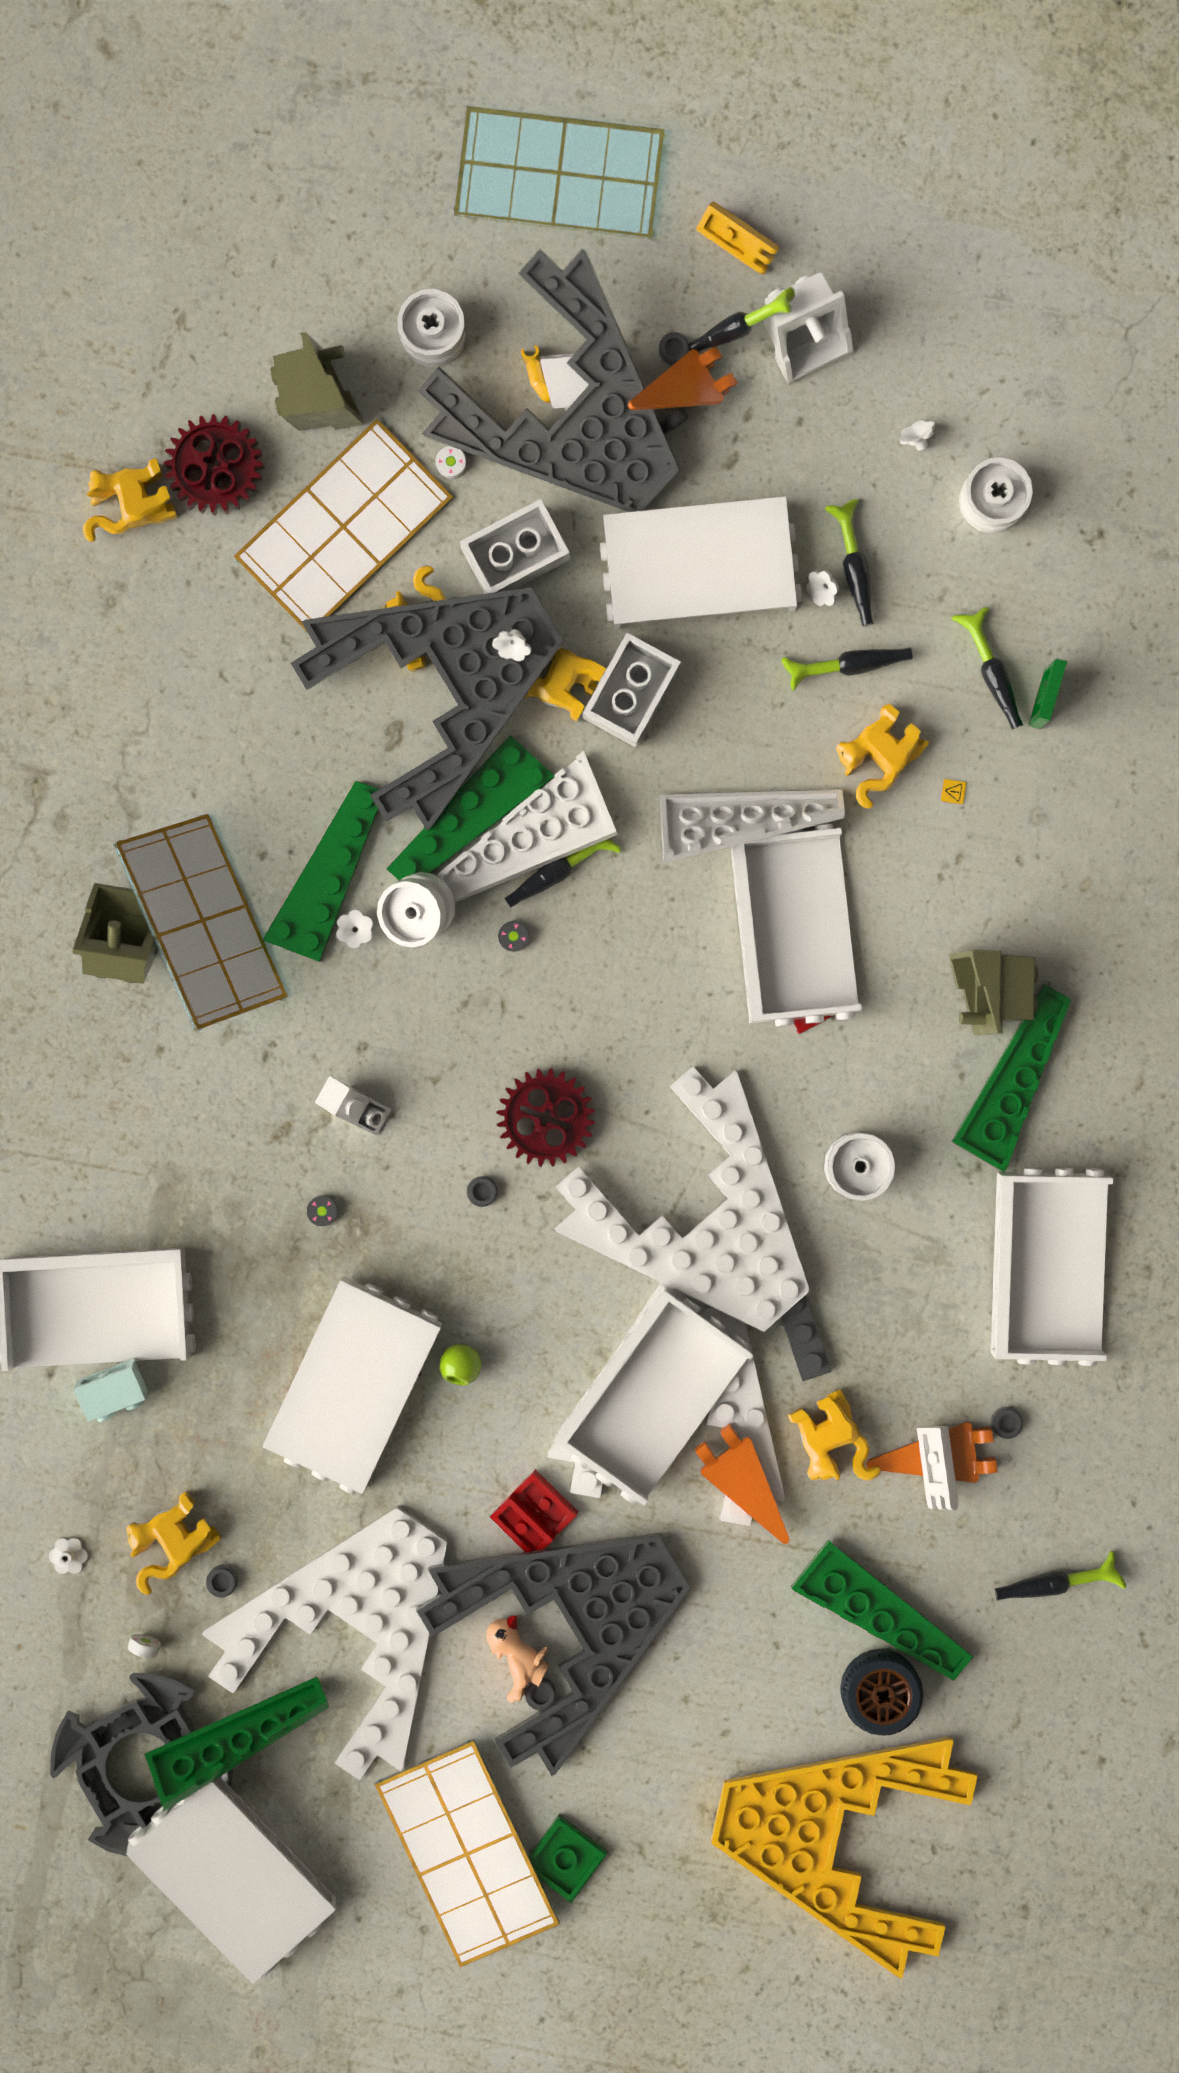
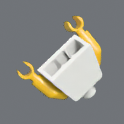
(554, 378)

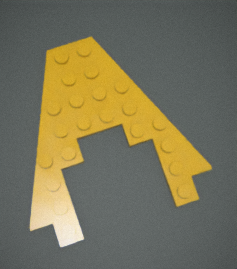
(789, 1826)

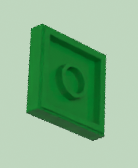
(1047, 693)
(566, 1858)

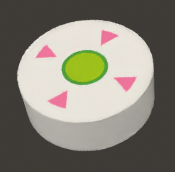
(450, 462)
(144, 1645)

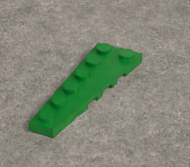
(484, 799)
(318, 894)
(1004, 1101)
(860, 1598)
(217, 1748)

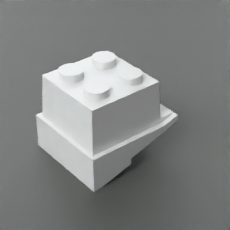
(813, 331)

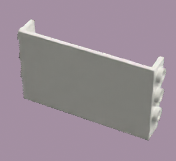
(699, 561)
(795, 927)
(1049, 1266)
(95, 1308)
(352, 1385)
(652, 1395)
(232, 1878)

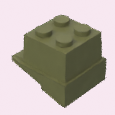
(311, 389)
(115, 936)
(994, 988)

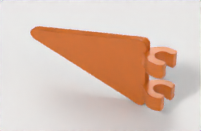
(686, 384)
(962, 1440)
(742, 1479)

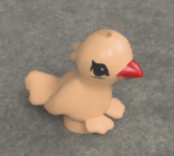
(524, 1661)

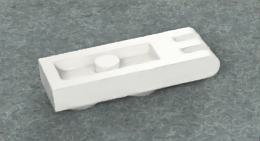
(938, 1467)

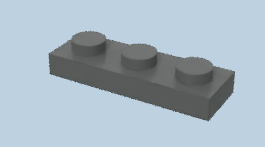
(805, 1341)

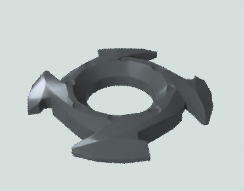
(91, 1745)

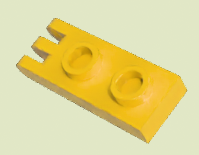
(737, 237)

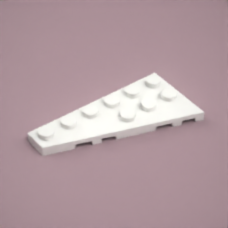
(721, 820)
(542, 829)

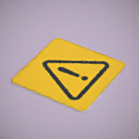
(953, 791)

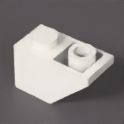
(352, 1106)

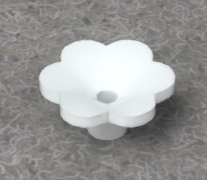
(917, 434)
(822, 588)
(512, 645)
(346, 925)
(73, 1550)

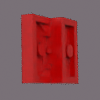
(534, 1513)

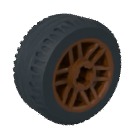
(887, 1711)

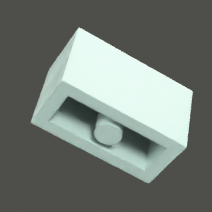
(111, 1391)

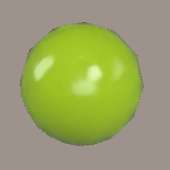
(460, 1364)

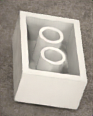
(515, 549)
(631, 689)

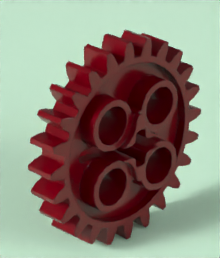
(240, 470)
(535, 1143)

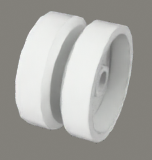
(447, 332)
(1006, 480)
(416, 909)
(876, 1173)

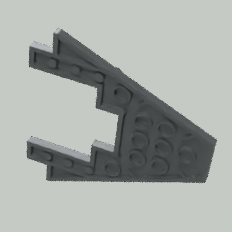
(598, 441)
(459, 643)
(613, 1600)

